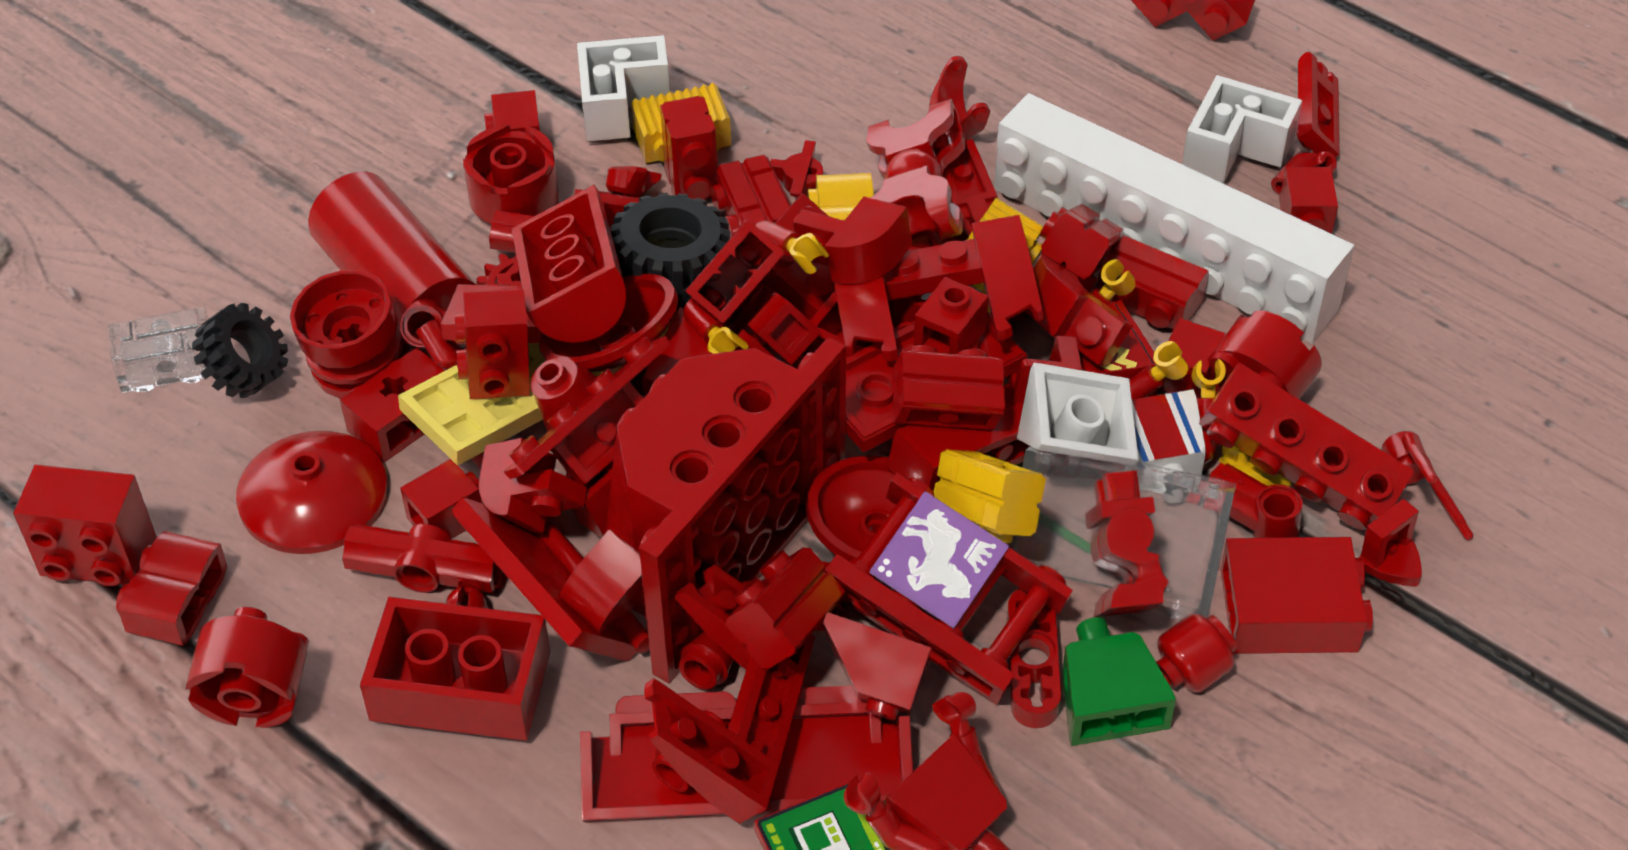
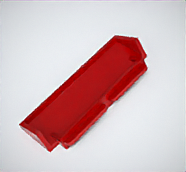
(824, 749)

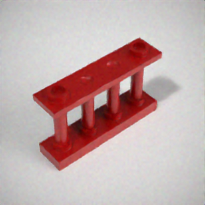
(980, 670)

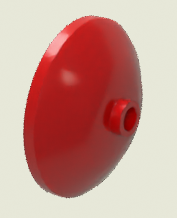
(646, 313)
(310, 491)
(849, 503)

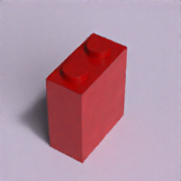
(1294, 595)

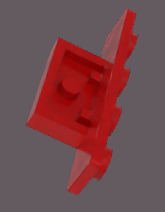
(586, 434)

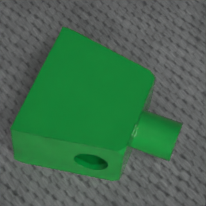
(1113, 686)

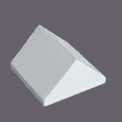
(1079, 414)

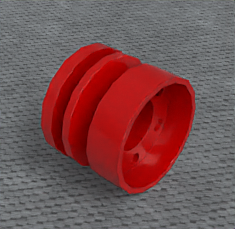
(347, 329)

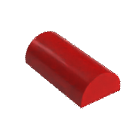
(373, 231)
(571, 269)

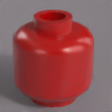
(1196, 652)

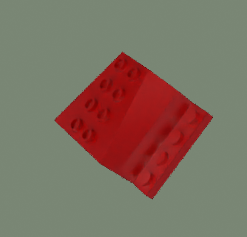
(720, 474)

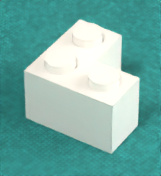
(614, 76)
(1240, 122)

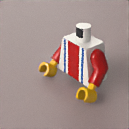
(1170, 427)

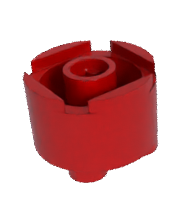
(510, 172)
(1271, 349)
(246, 669)

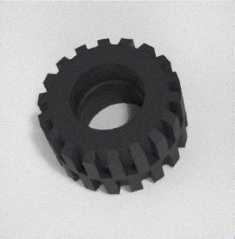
(669, 238)

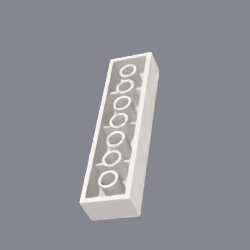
(1251, 249)

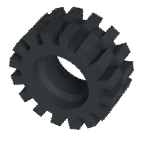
(224, 362)

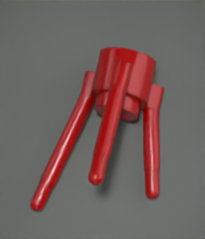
(1409, 450)

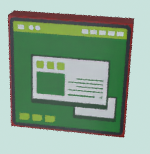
(817, 824)

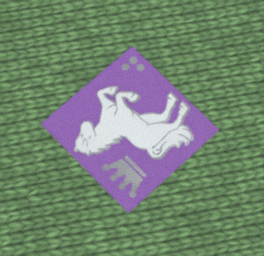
(939, 559)

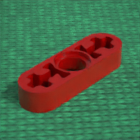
(1046, 674)

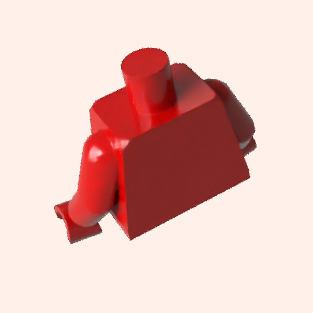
(945, 800)

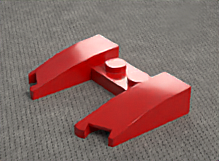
(994, 257)
(736, 763)

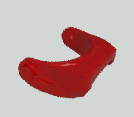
(951, 87)

